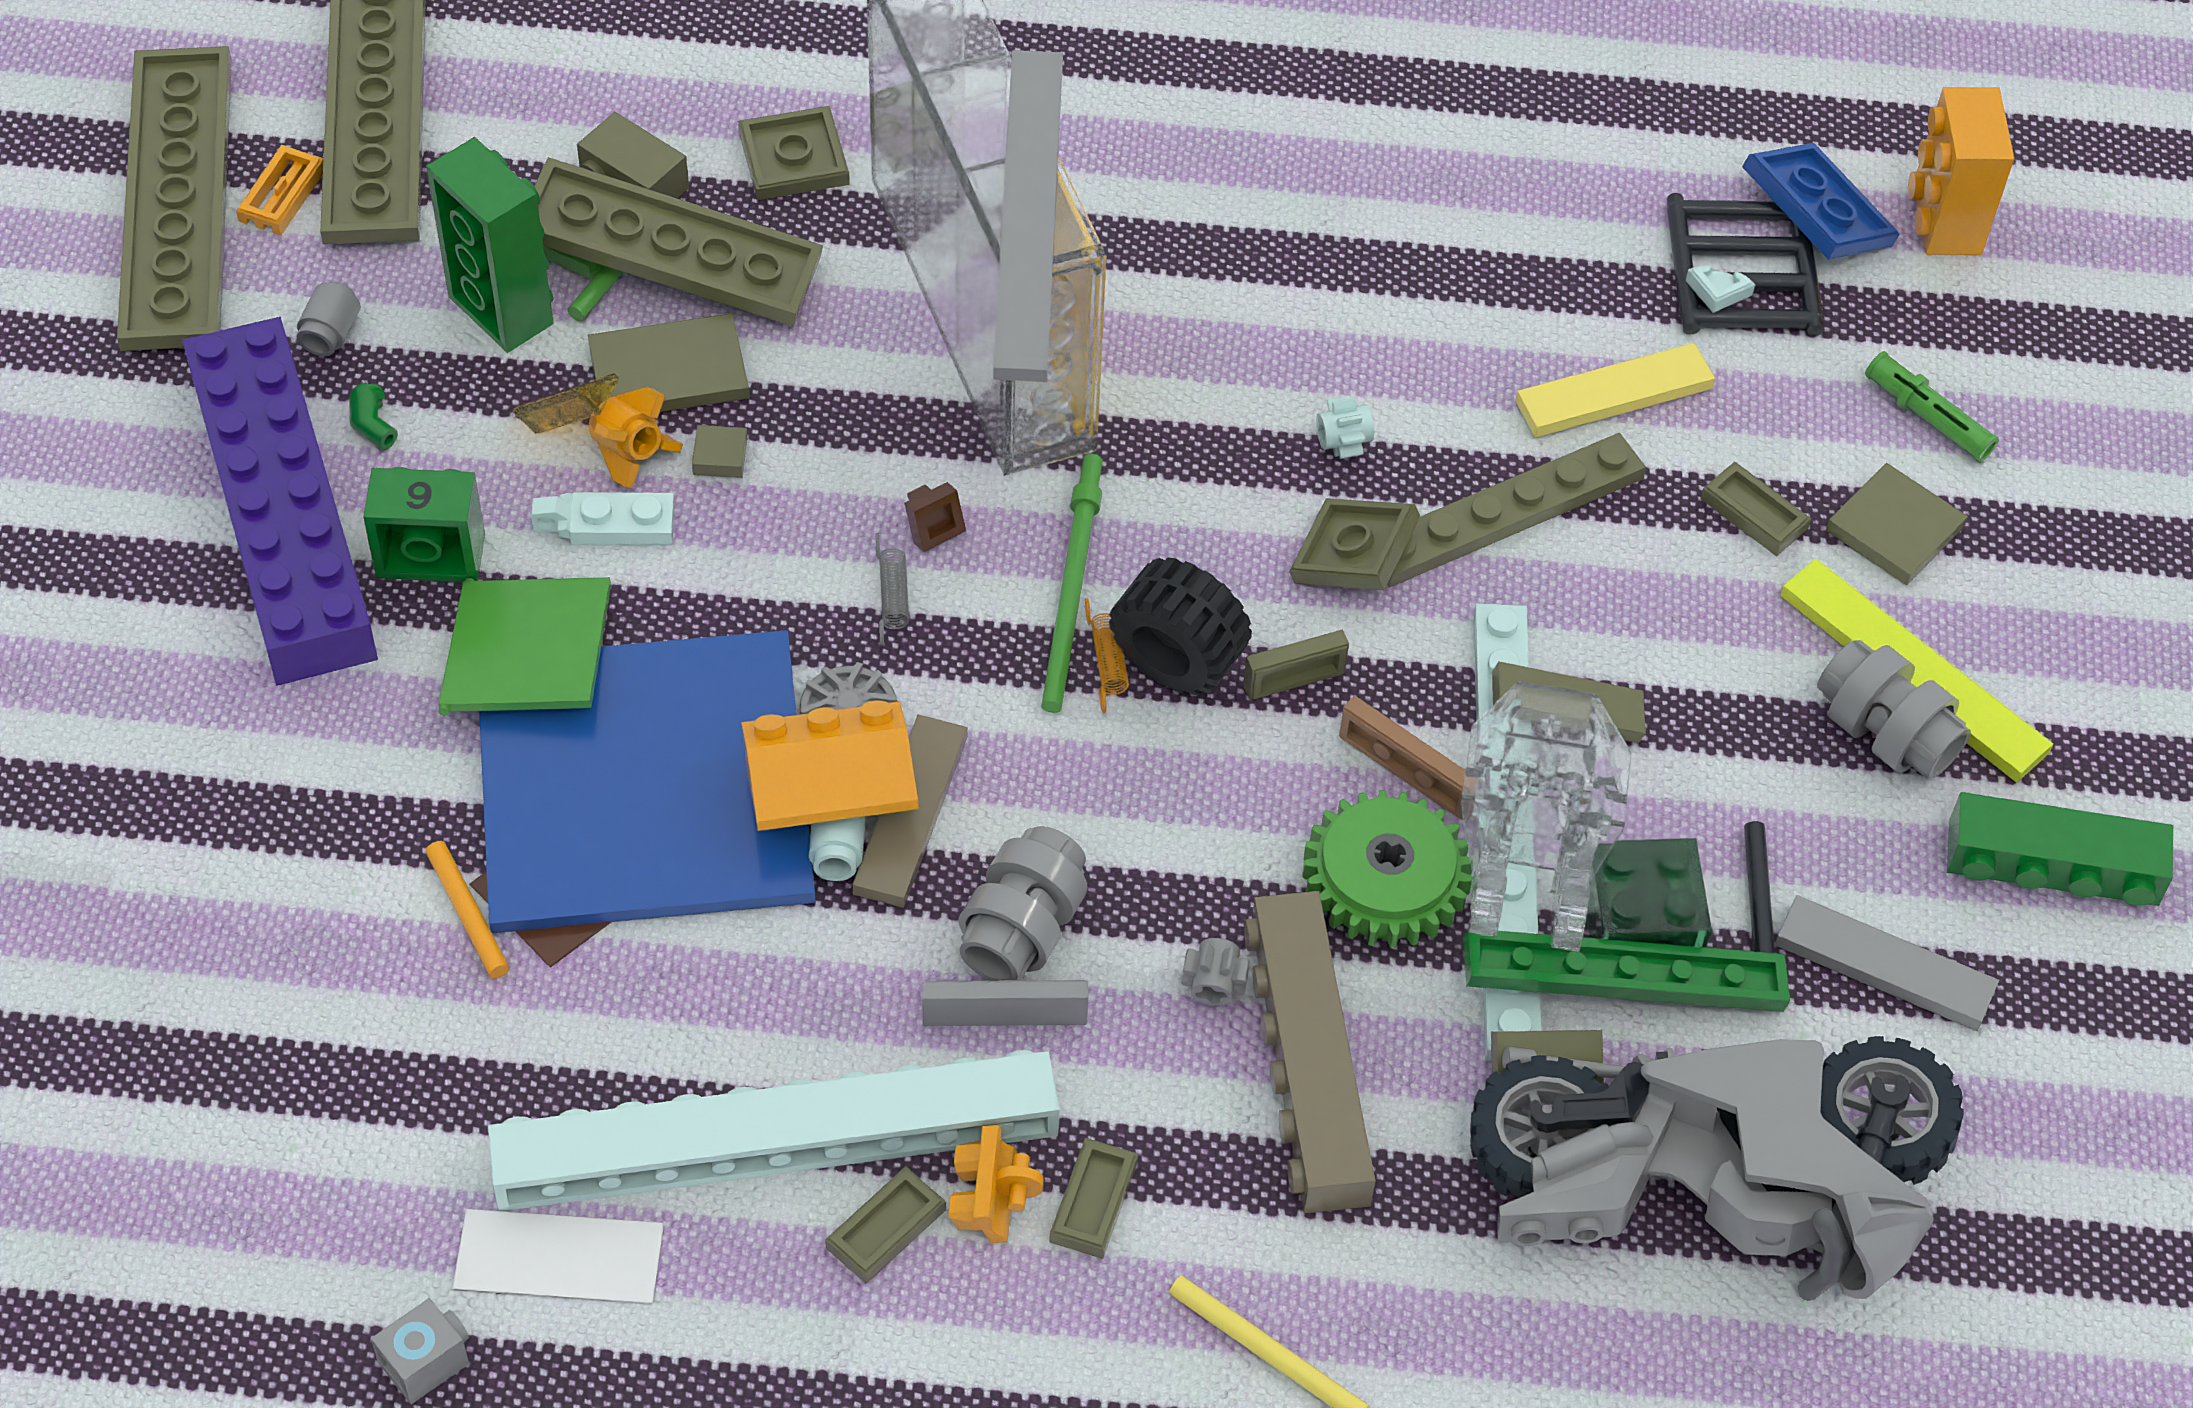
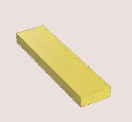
(1614, 390)

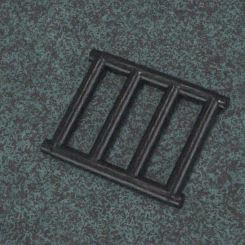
(1798, 245)

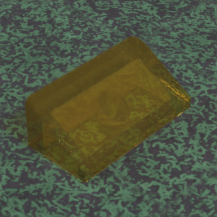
(567, 405)

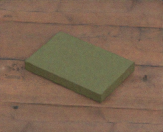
(685, 360)

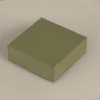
(719, 451)

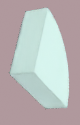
(1719, 288)

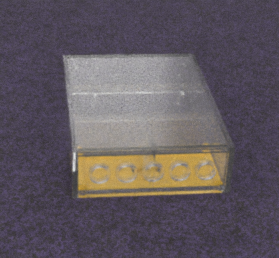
(940, 174)

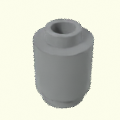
(327, 318)

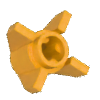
(630, 432)

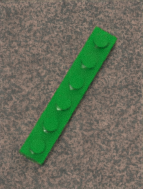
(1628, 971)

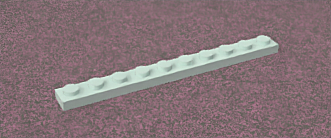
(1503, 637)

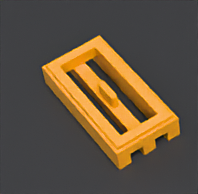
(289, 191)

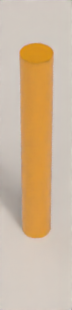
(467, 909)

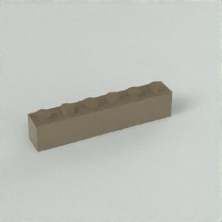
(1311, 1053)

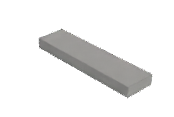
(1887, 962)

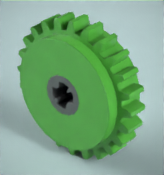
(1388, 868)

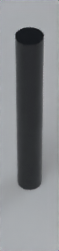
(1759, 887)

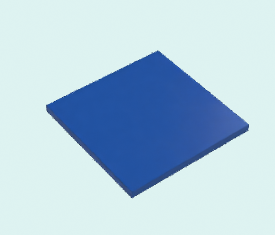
(642, 794)

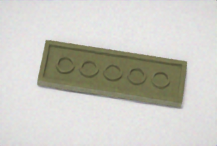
(675, 242)

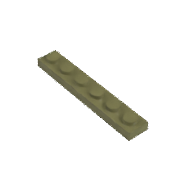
(1518, 505)

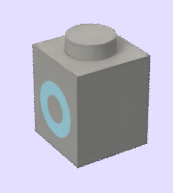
(422, 1349)

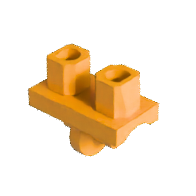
(1001, 1185)

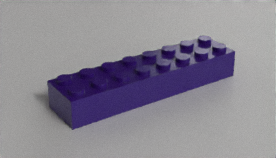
(280, 501)

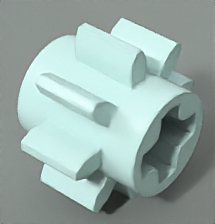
(1345, 427)

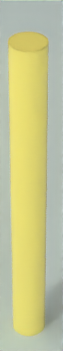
(1263, 1345)

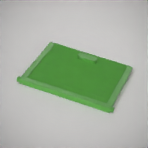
(525, 645)

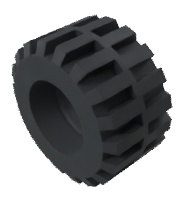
(1180, 626)

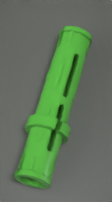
(1915, 394)

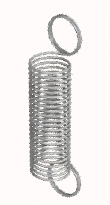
(905, 611)

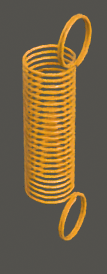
(1108, 653)

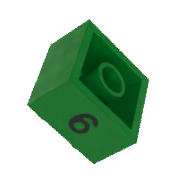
(424, 524)

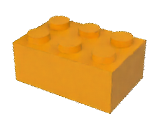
(1961, 170)

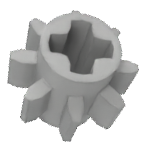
(1215, 972)

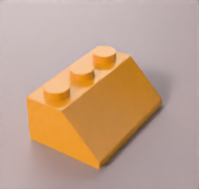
(829, 765)

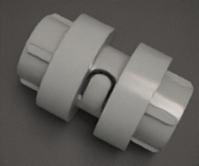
(1876, 695)
(1018, 912)

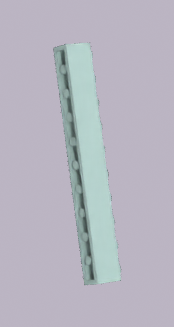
(770, 1130)

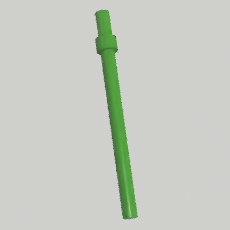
(1085, 504)

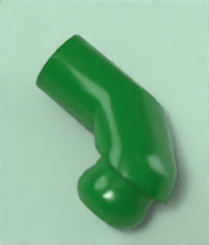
(364, 415)

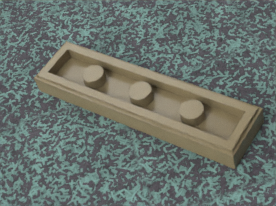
(903, 836)

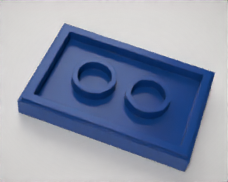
(1821, 200)

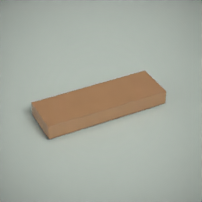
(1403, 754)

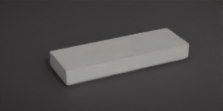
(1005, 1002)

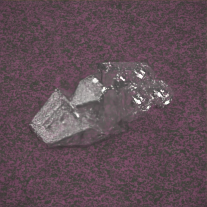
(1545, 794)

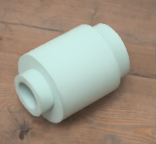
(837, 848)

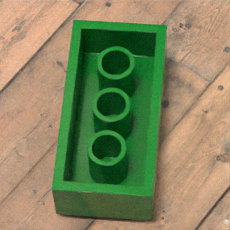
(491, 243)

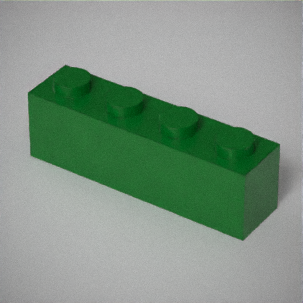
(2060, 849)

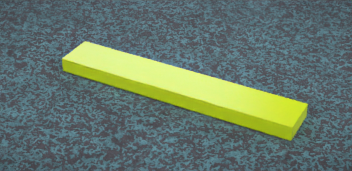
(1851, 616)

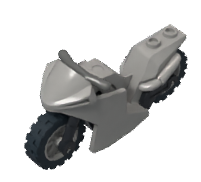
(1770, 1165)

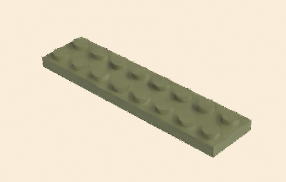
(373, 122)
(175, 197)

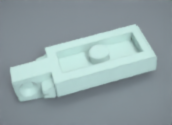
(607, 517)

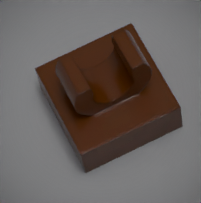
(934, 515)

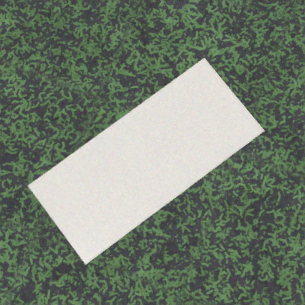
(558, 1256)

